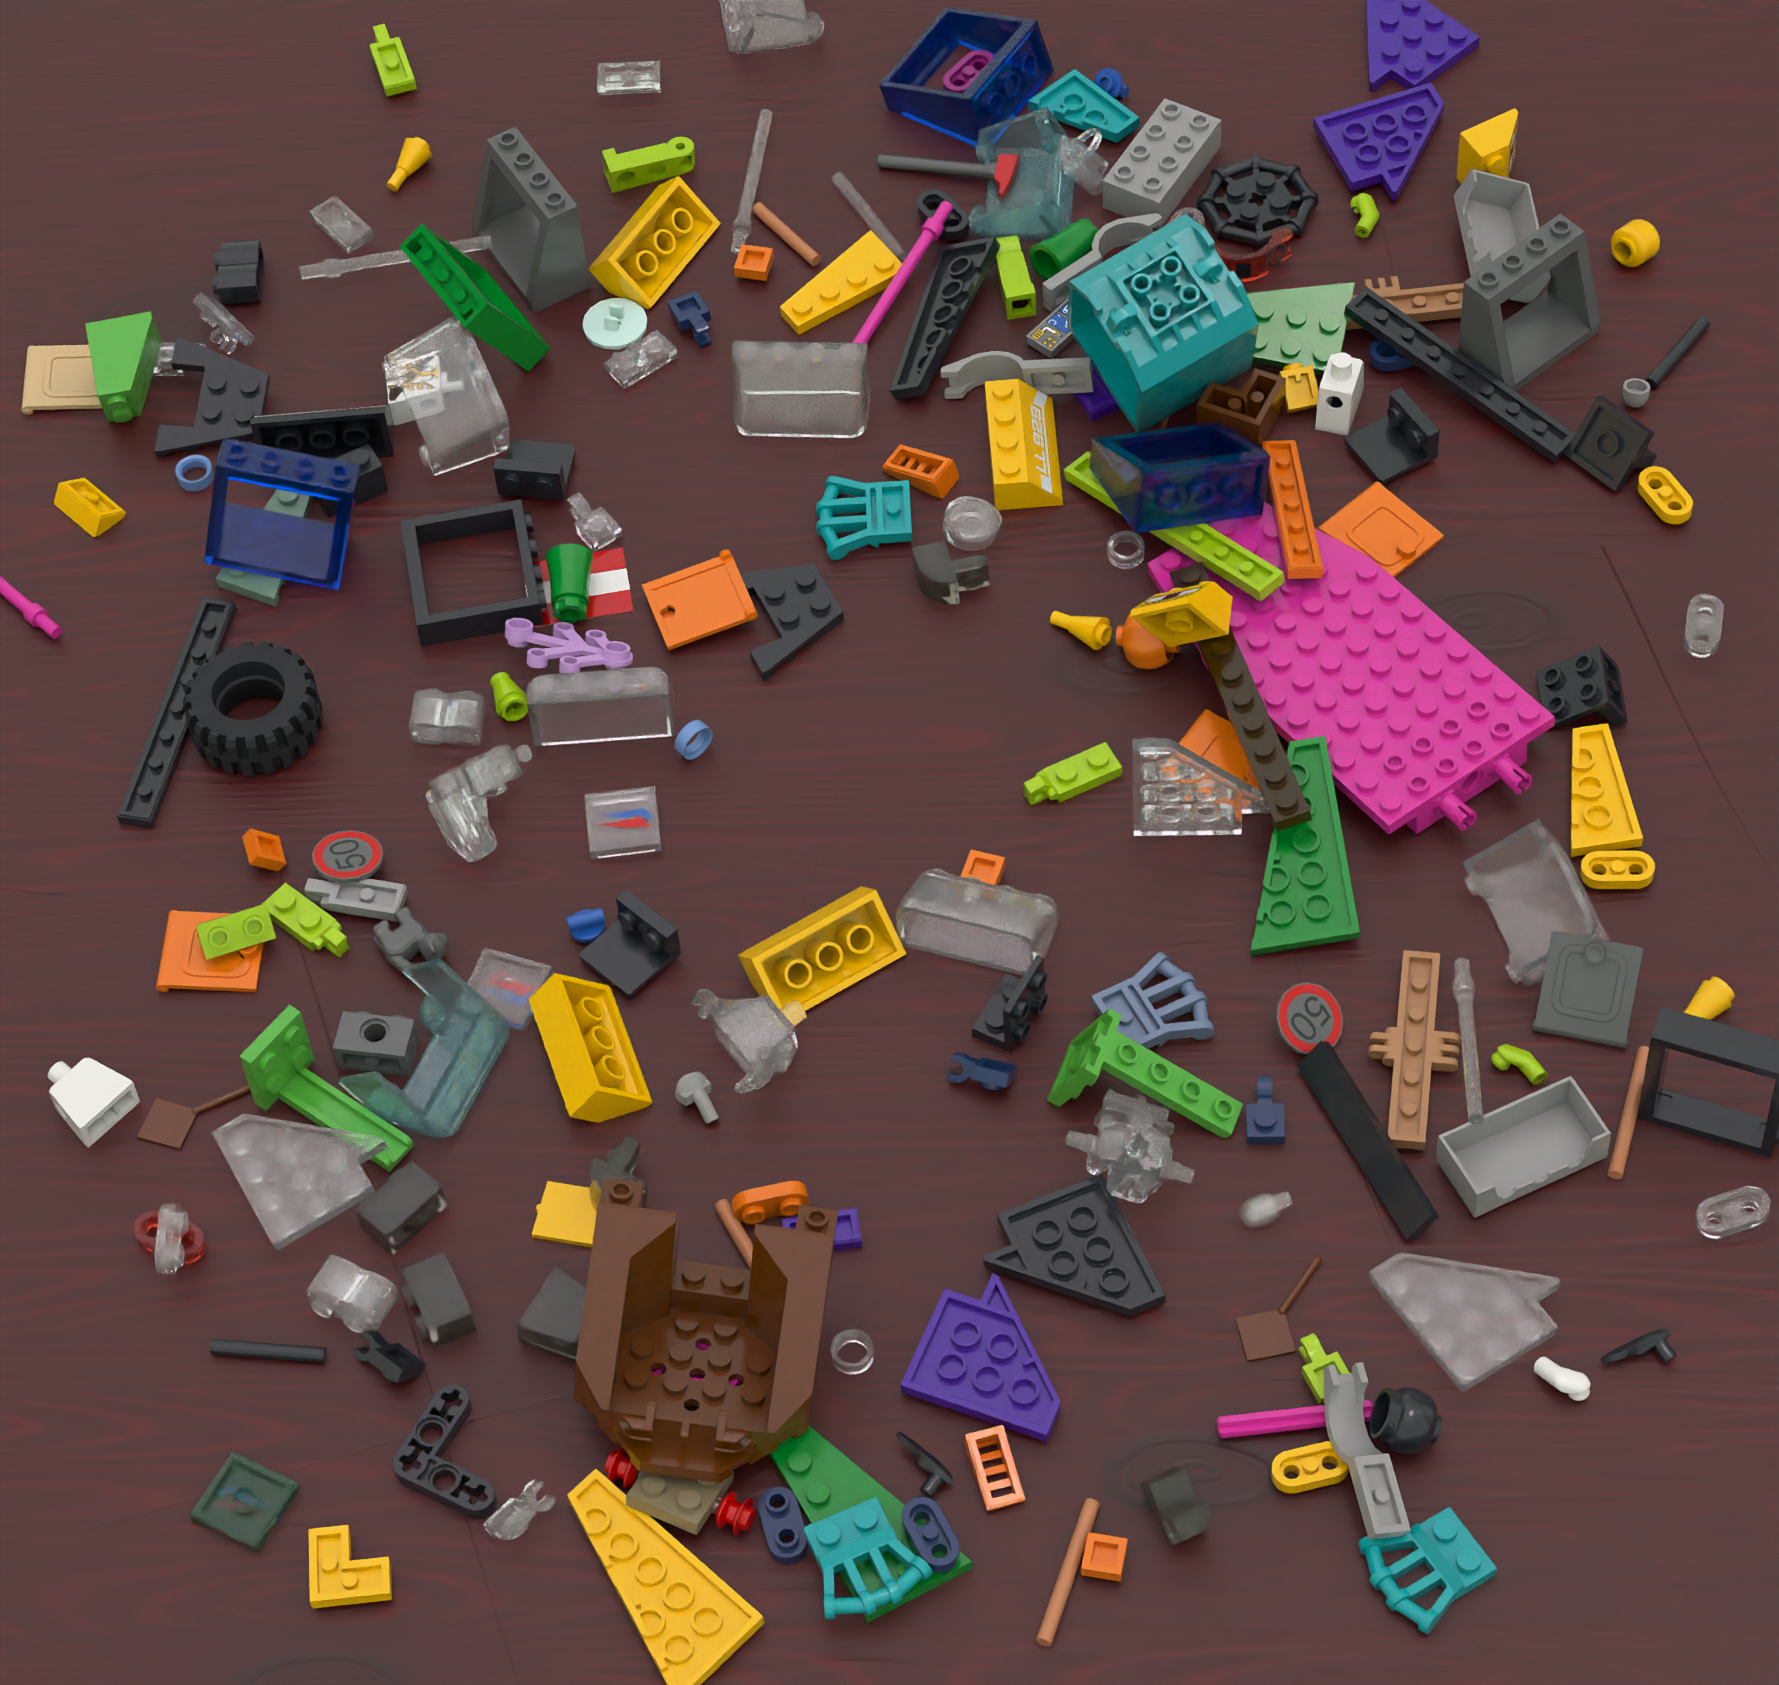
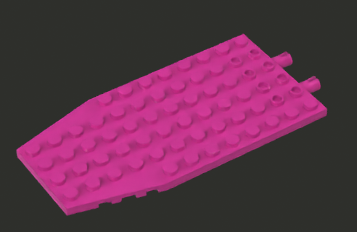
(1400, 695)

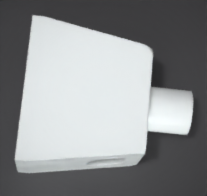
(1344, 380)
(91, 1097)

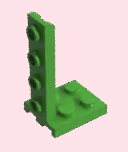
(1105, 1048)
(278, 1069)

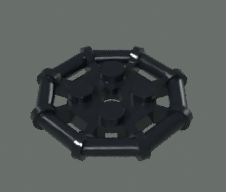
(1257, 187)

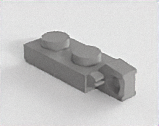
(362, 898)

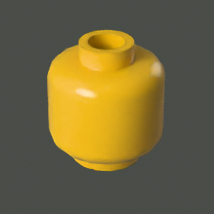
(1635, 243)

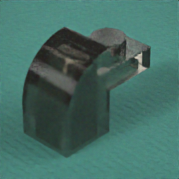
(944, 579)
(618, 1165)
(1176, 1505)

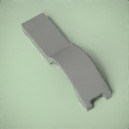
(1112, 235)
(1045, 375)
(1369, 1468)

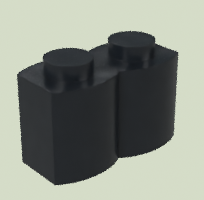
(239, 271)

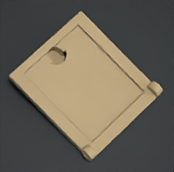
(59, 379)

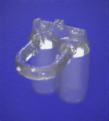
(1082, 162)

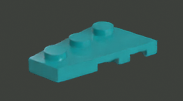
(1086, 106)

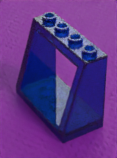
(995, 95)
(1187, 491)
(275, 541)

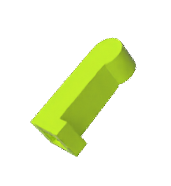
(648, 163)
(1014, 278)

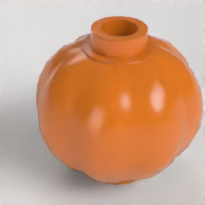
(1143, 647)

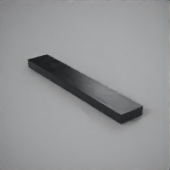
(1368, 1141)

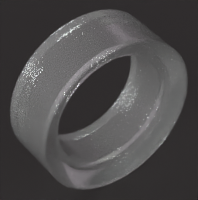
(1125, 561)
(848, 1336)

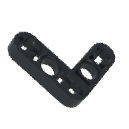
(431, 1462)

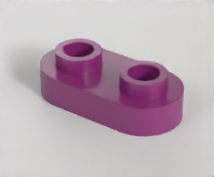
(966, 71)

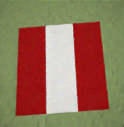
(607, 586)

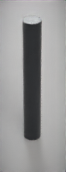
(1677, 352)
(268, 1350)

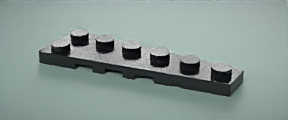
(945, 301)

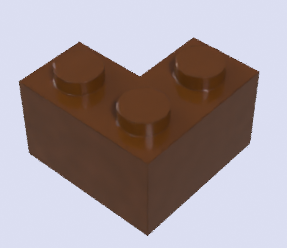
(1245, 411)

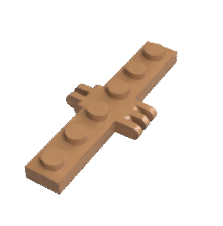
(1418, 303)
(1414, 1049)

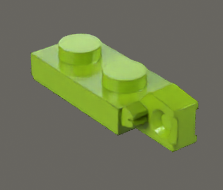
(391, 62)
(1073, 775)
(306, 921)

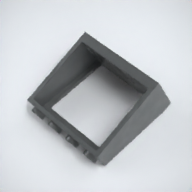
(530, 223)
(1544, 328)

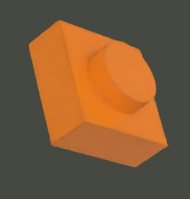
(753, 262)
(264, 850)
(984, 867)
(1104, 1556)

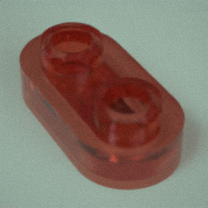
(148, 1223)

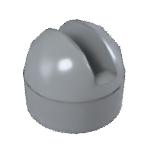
(1635, 392)

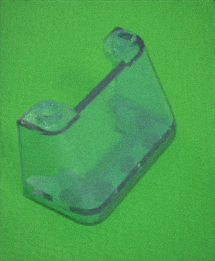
(1040, 194)

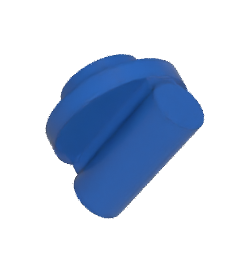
(1111, 82)
(586, 924)

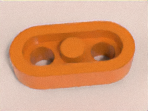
(769, 1201)

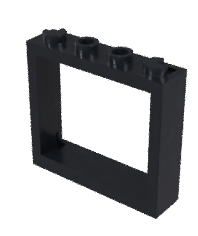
(479, 619)
(1721, 1045)

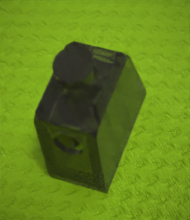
(554, 1316)

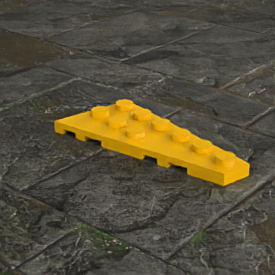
(673, 1598)

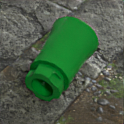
(1062, 248)
(569, 581)

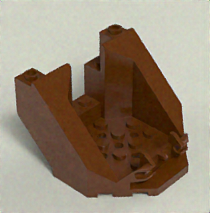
(652, 1312)

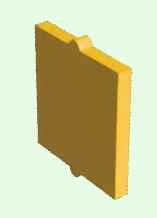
(565, 1215)

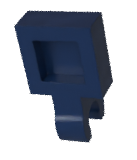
(691, 313)
(989, 1072)
(1265, 1119)

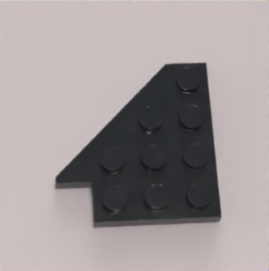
(1078, 1247)

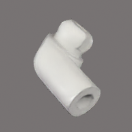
(1563, 1379)

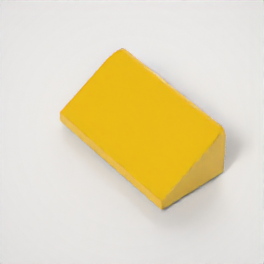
(87, 506)

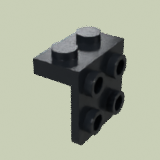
(535, 469)

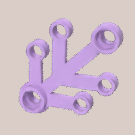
(566, 645)

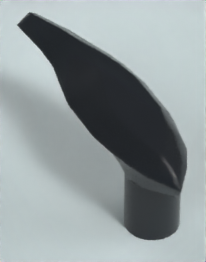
(1653, 1340)
(937, 1471)

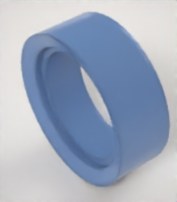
(191, 462)
(699, 745)

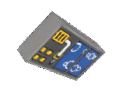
(1051, 333)

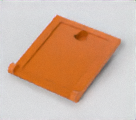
(1381, 525)
(704, 600)
(1217, 742)
(185, 964)

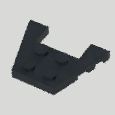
(227, 400)
(797, 608)

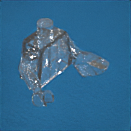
(754, 1034)

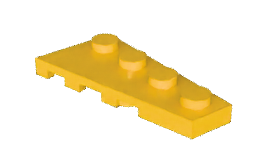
(847, 281)
(1599, 795)

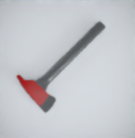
(1001, 172)

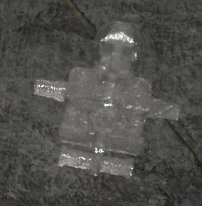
(461, 796)
(1131, 1147)

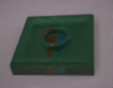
(245, 1502)

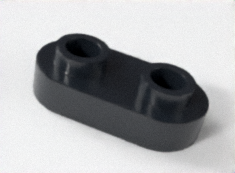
(957, 222)

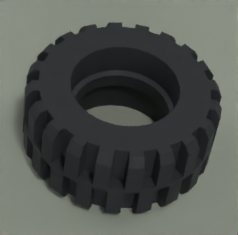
(259, 742)

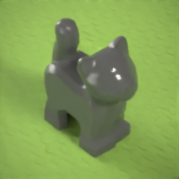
(408, 940)

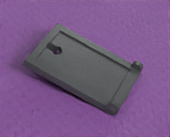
(1588, 989)

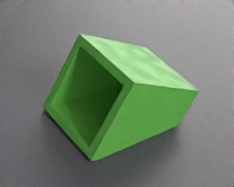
(123, 362)

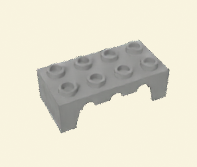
(1162, 162)
(1494, 218)
(1523, 1146)

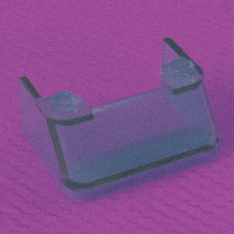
(454, 1065)

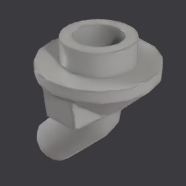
(695, 1088)

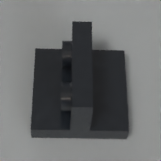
(1611, 444)

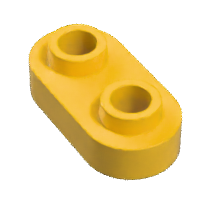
(1669, 500)
(1616, 869)
(1308, 1465)

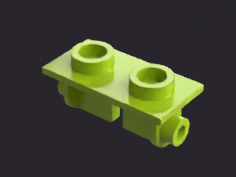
(235, 931)

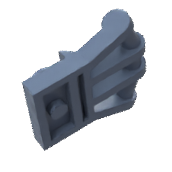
(1141, 1020)

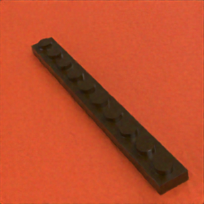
(1249, 718)

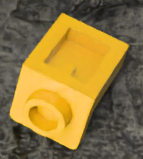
(1300, 387)

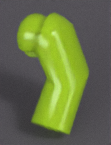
(1369, 214)
(1521, 1058)

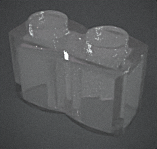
(447, 717)
(351, 1294)

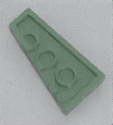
(259, 586)

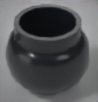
(1405, 1420)

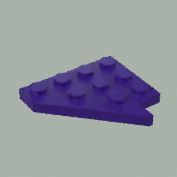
(1412, 42)
(1381, 137)

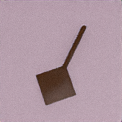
(171, 1122)
(1268, 1332)

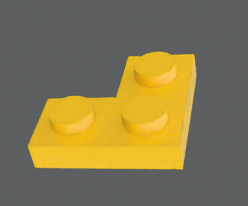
(337, 1579)

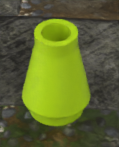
(508, 697)

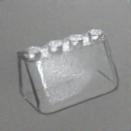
(800, 389)
(601, 706)
(976, 921)

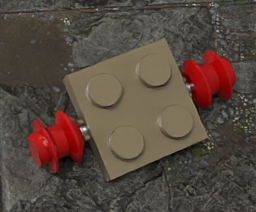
(680, 1500)

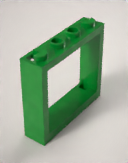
(455, 280)

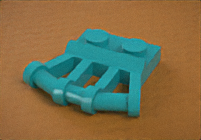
(885, 520)
(852, 1538)
(1448, 1553)

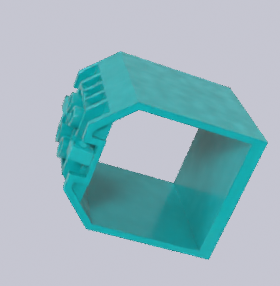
(1163, 322)

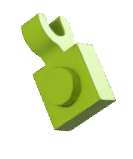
(1316, 1363)

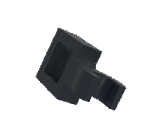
(391, 1359)

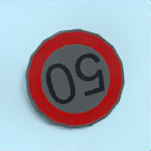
(347, 856)
(1307, 1016)

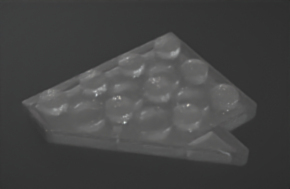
(1186, 793)
(296, 1171)
(1466, 1312)

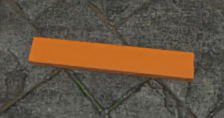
(1292, 511)

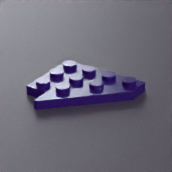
(983, 1364)

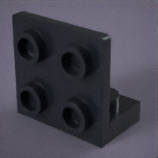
(1395, 441)
(1583, 686)
(633, 946)
(1012, 1007)

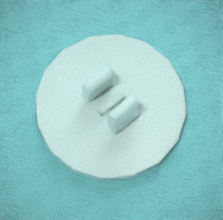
(615, 323)

